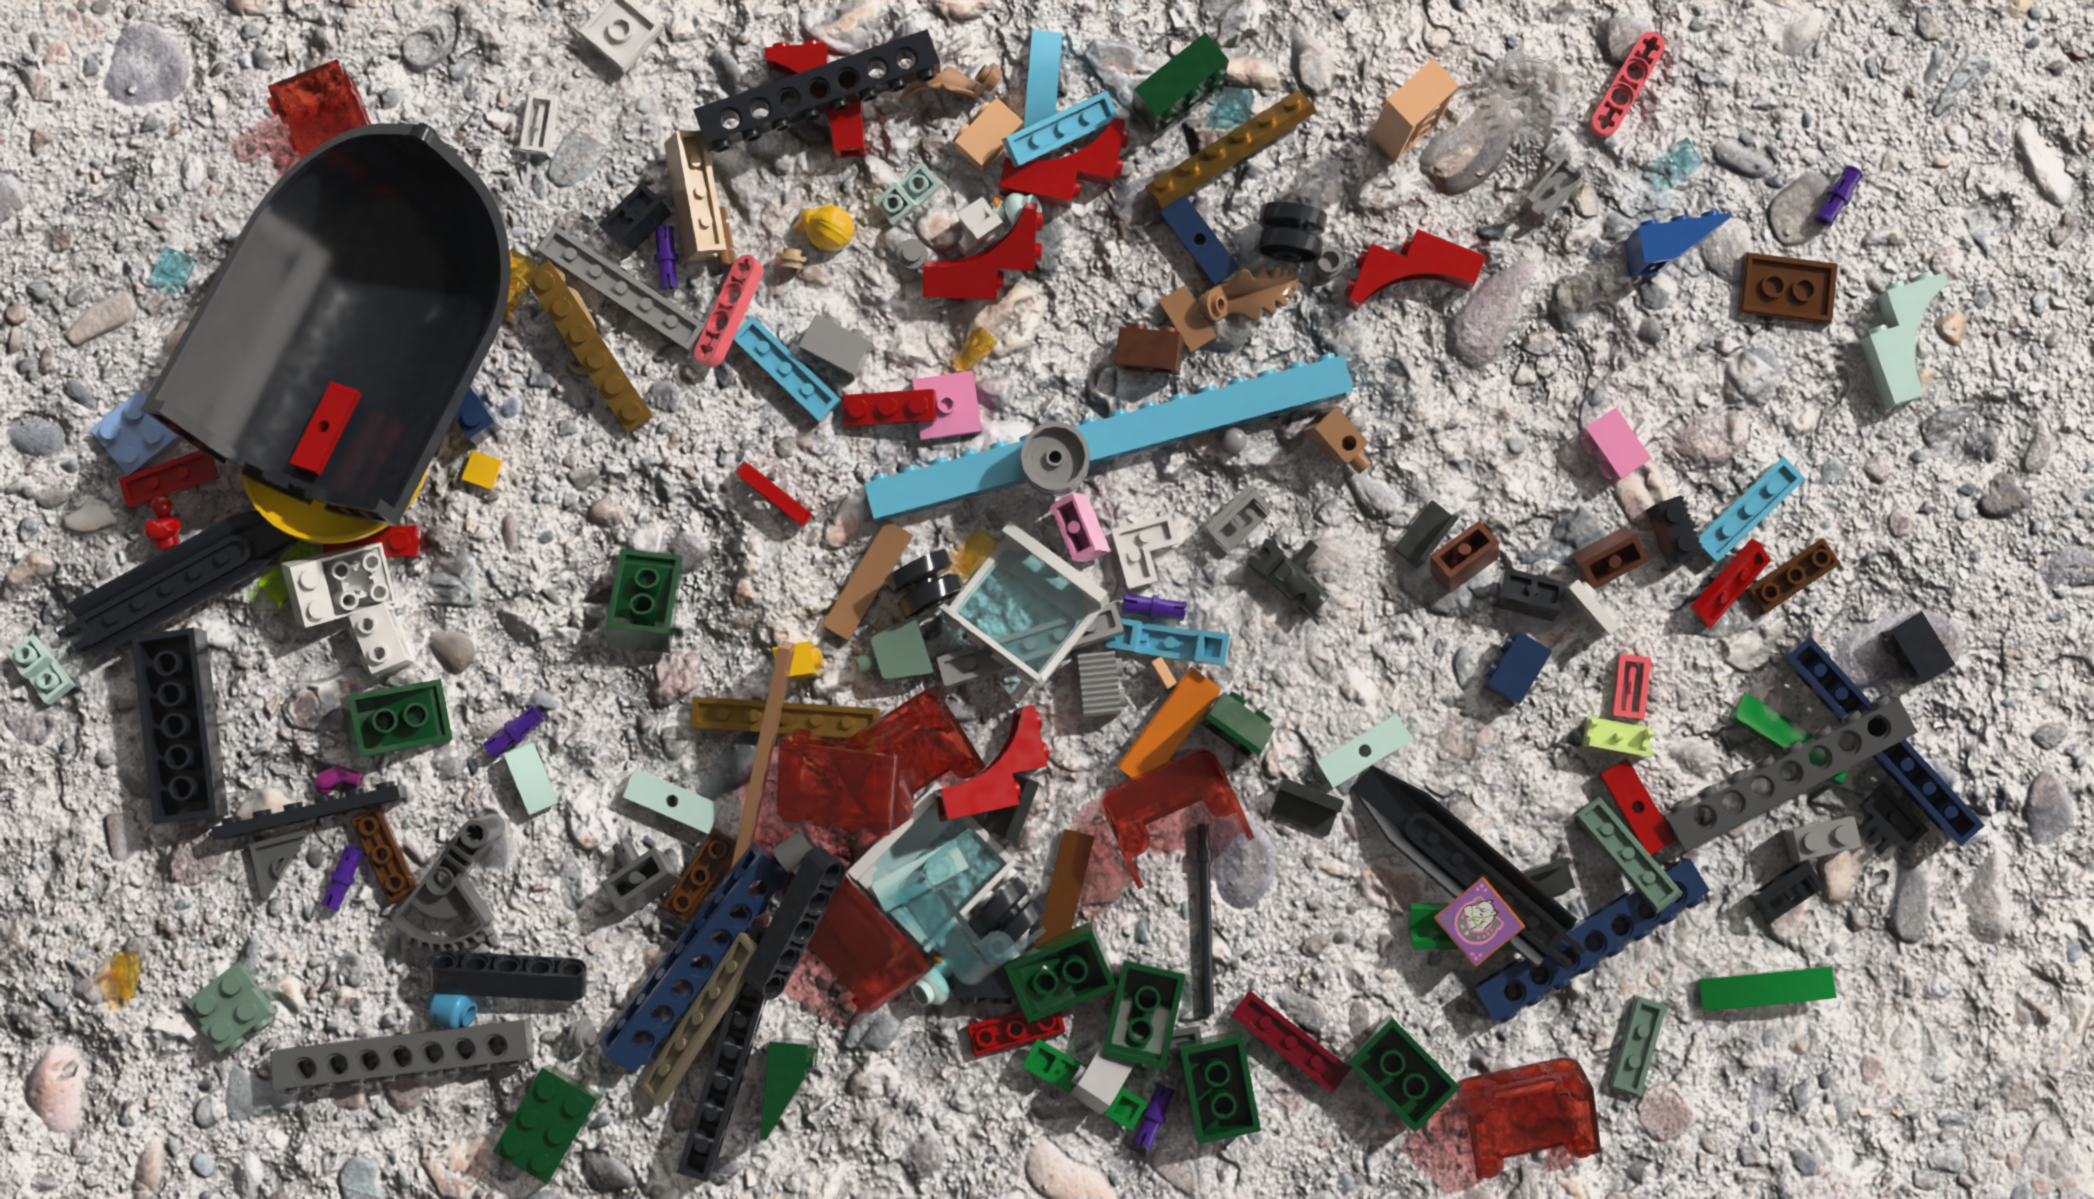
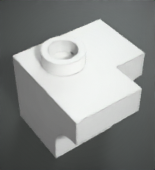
(981, 227)

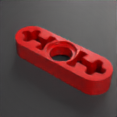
(773, 494)

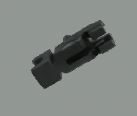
(1289, 575)

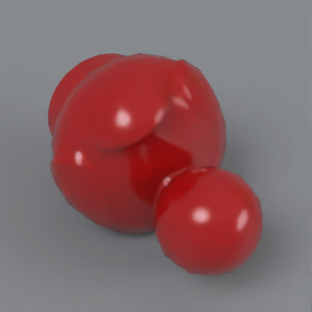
(165, 528)

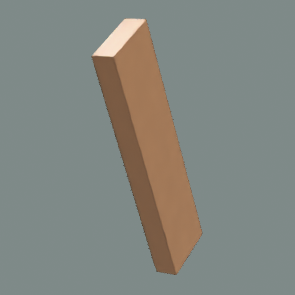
(867, 580)

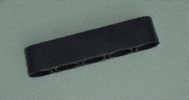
(794, 922)
(507, 975)

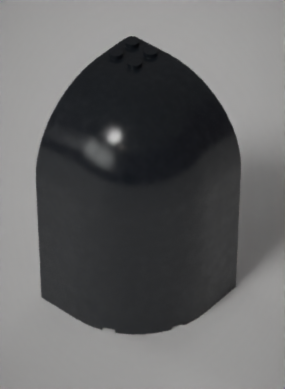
(359, 271)

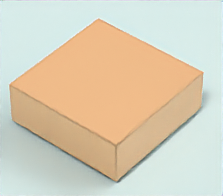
(1163, 673)

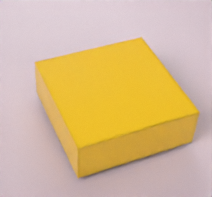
(482, 470)

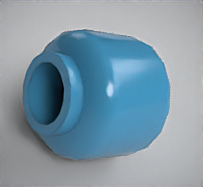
(452, 1010)

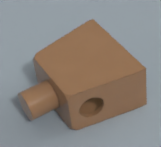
(1327, 433)

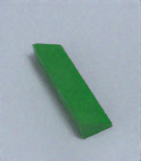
(1776, 729)

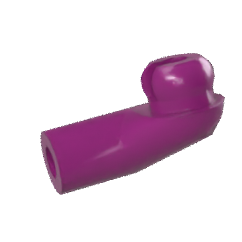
(336, 775)

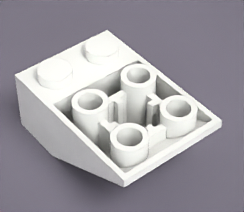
(337, 583)

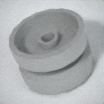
(1051, 477)

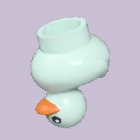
(1013, 205)
(933, 987)

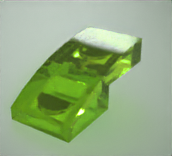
(274, 584)

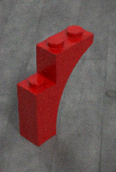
(846, 125)
(1056, 179)
(1424, 259)
(978, 274)
(995, 785)

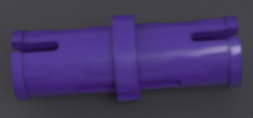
(1838, 196)
(666, 257)
(1154, 607)
(514, 731)
(342, 877)
(1154, 1116)

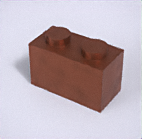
(1149, 349)
(1464, 557)
(1609, 557)

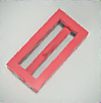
(1618, 686)

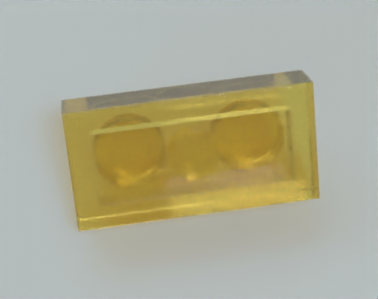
(519, 267)

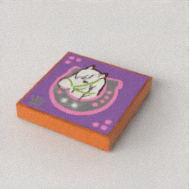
(1479, 921)

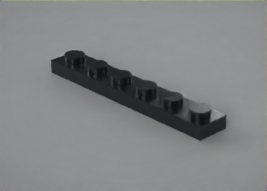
(296, 813)

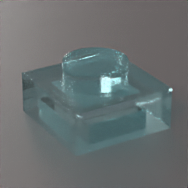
(1235, 104)
(1685, 157)
(174, 266)

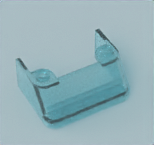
(945, 926)

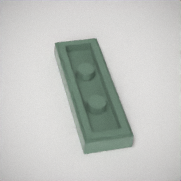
(1637, 1045)

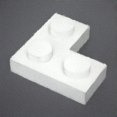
(1134, 547)

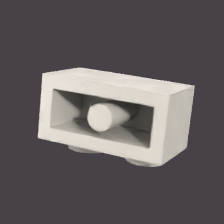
(380, 639)

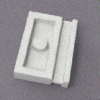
(1582, 598)

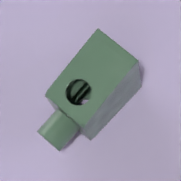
(898, 653)

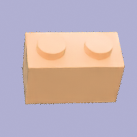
(982, 140)

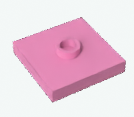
(955, 406)

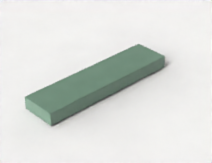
(1628, 855)

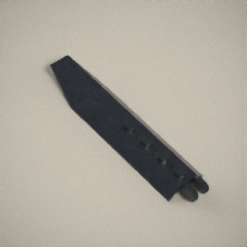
(173, 582)
(1460, 857)

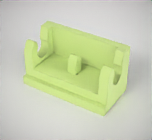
(1617, 737)

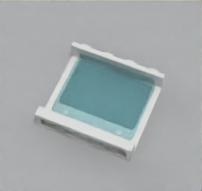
(1026, 606)
(924, 834)

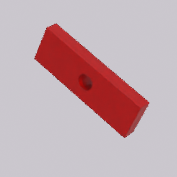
(325, 428)
(1646, 824)
(996, 1034)

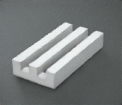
(535, 149)

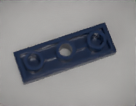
(1189, 225)

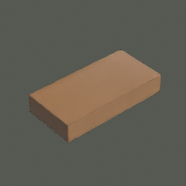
(1187, 319)

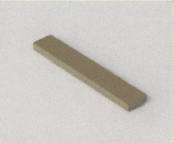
(699, 1021)

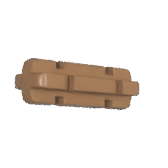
(728, 257)

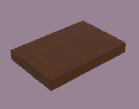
(1787, 288)

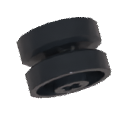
(1290, 232)
(923, 582)
(1007, 914)

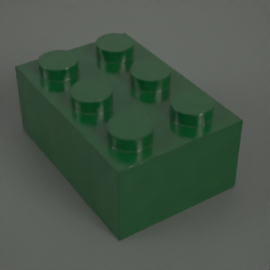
(1180, 84)
(1401, 1073)
(1218, 1087)
(547, 1123)

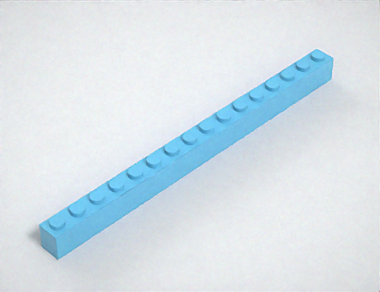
(1117, 435)

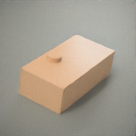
(1414, 110)

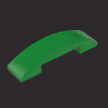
(1059, 1069)

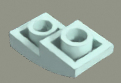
(908, 194)
(41, 669)
(530, 778)

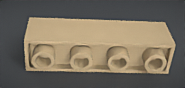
(694, 196)

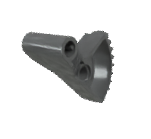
(460, 895)

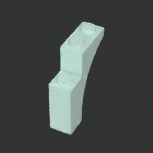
(1892, 345)

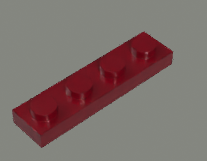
(1290, 1041)

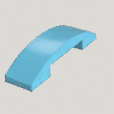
(1042, 76)
(1172, 643)

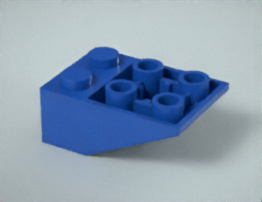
(1659, 245)

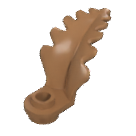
(955, 82)
(1249, 294)

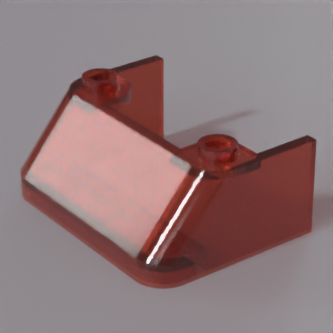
(1163, 792)

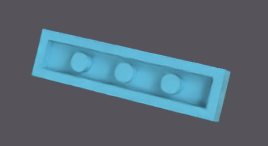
(1059, 129)
(786, 369)
(1749, 509)

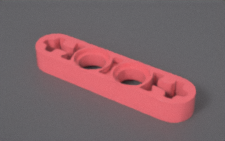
(1627, 85)
(725, 310)

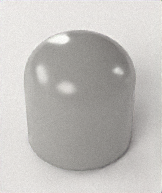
(1233, 441)

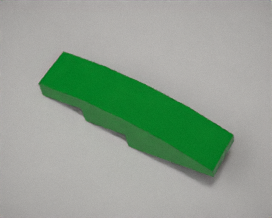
(1767, 988)

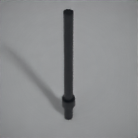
(1203, 856)

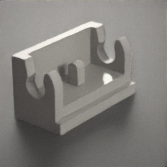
(1553, 189)
(1237, 520)

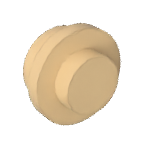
(791, 258)

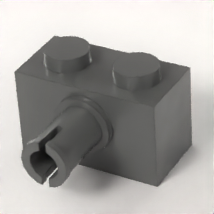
(640, 878)

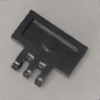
(1890, 821)

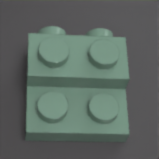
(231, 1009)

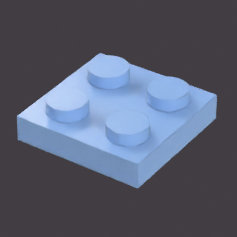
(133, 435)

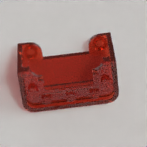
(936, 732)
(866, 949)
(1527, 1112)

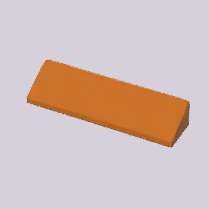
(1170, 724)

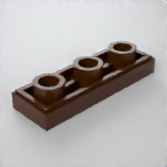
(1779, 586)
(393, 872)
(689, 892)

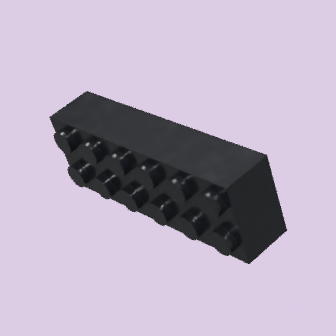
(179, 726)

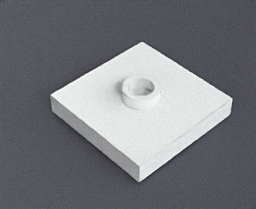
(621, 32)

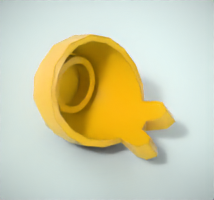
(826, 227)

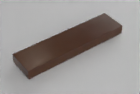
(1066, 884)

